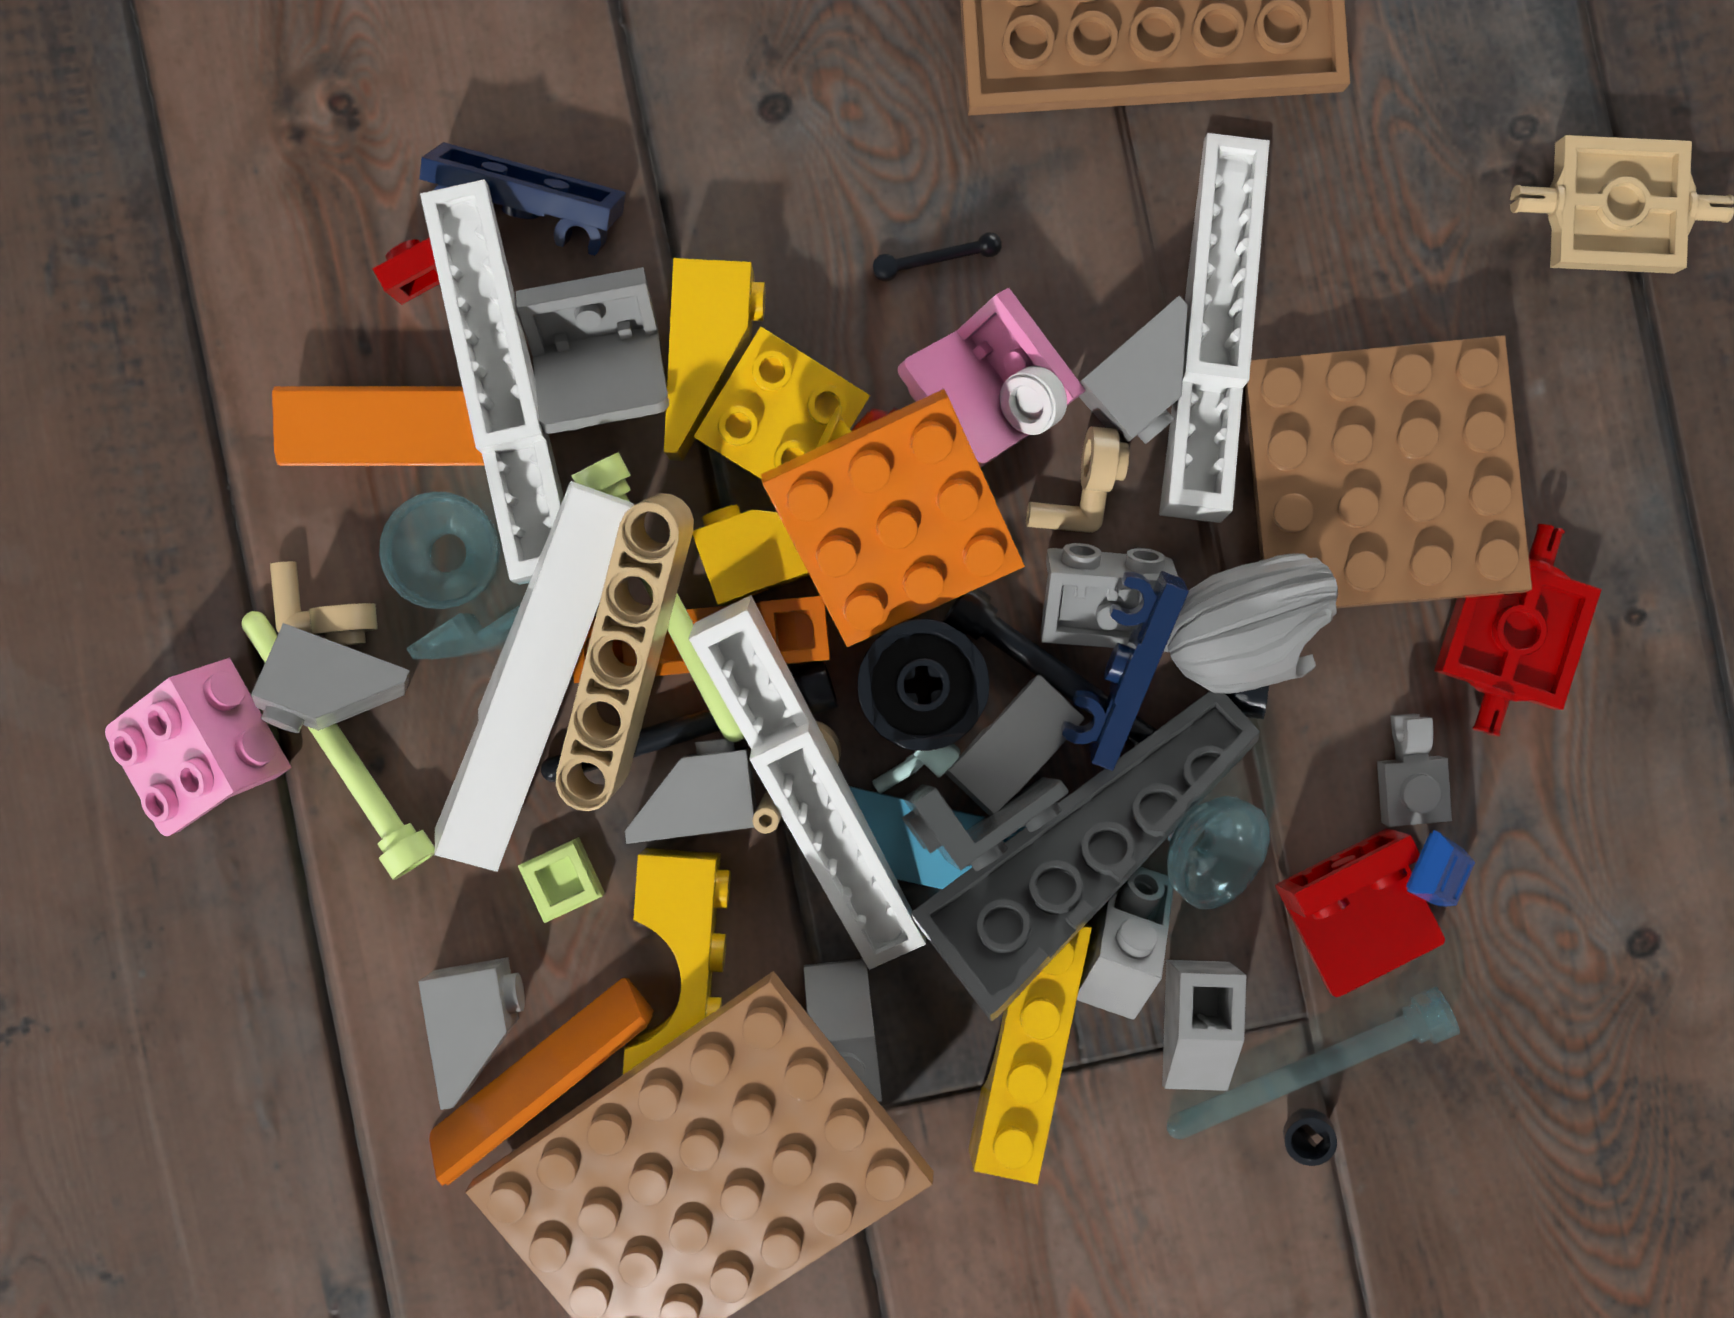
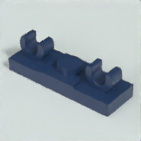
(529, 191)
(1129, 667)

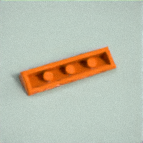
(372, 426)
(538, 1079)

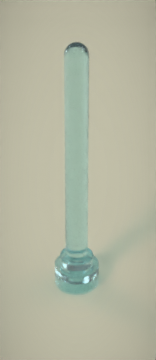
(1423, 1020)

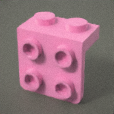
(977, 363)
(194, 745)

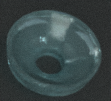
(408, 546)
(1226, 856)

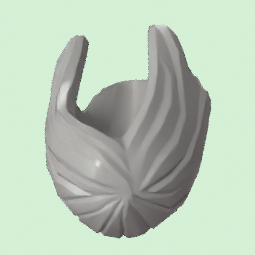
(1253, 622)

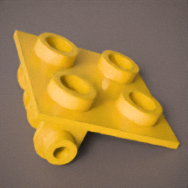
(776, 406)

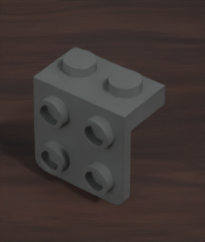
(938, 827)

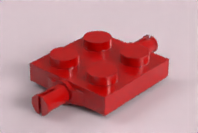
(1521, 642)

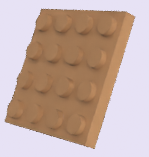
(1392, 469)

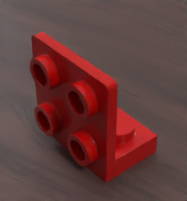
(1359, 911)

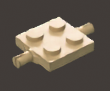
(1621, 204)

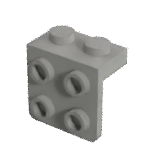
(594, 350)

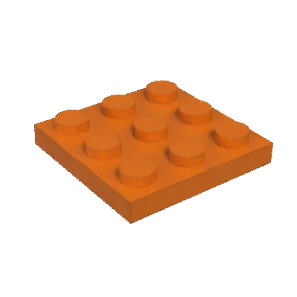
(893, 518)

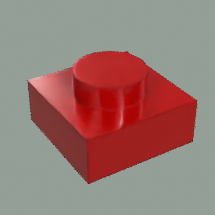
(408, 270)

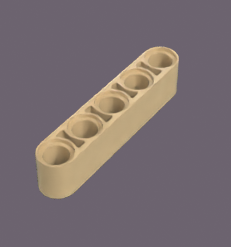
(607, 678)

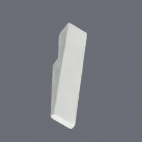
(1218, 329)
(494, 370)
(530, 680)
(805, 780)

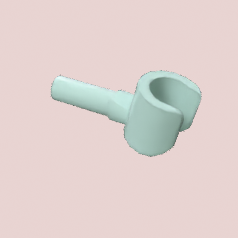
(936, 760)

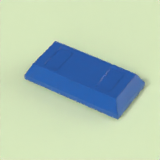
(1440, 871)

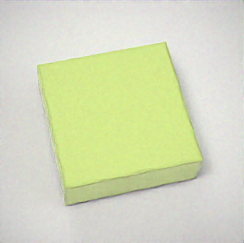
(561, 880)

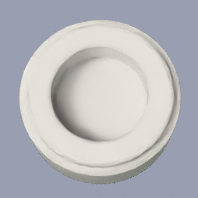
(1033, 400)

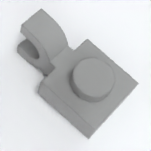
(1414, 784)

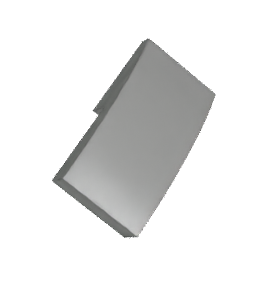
(1014, 746)

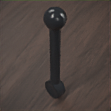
(886, 266)

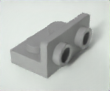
(1083, 587)

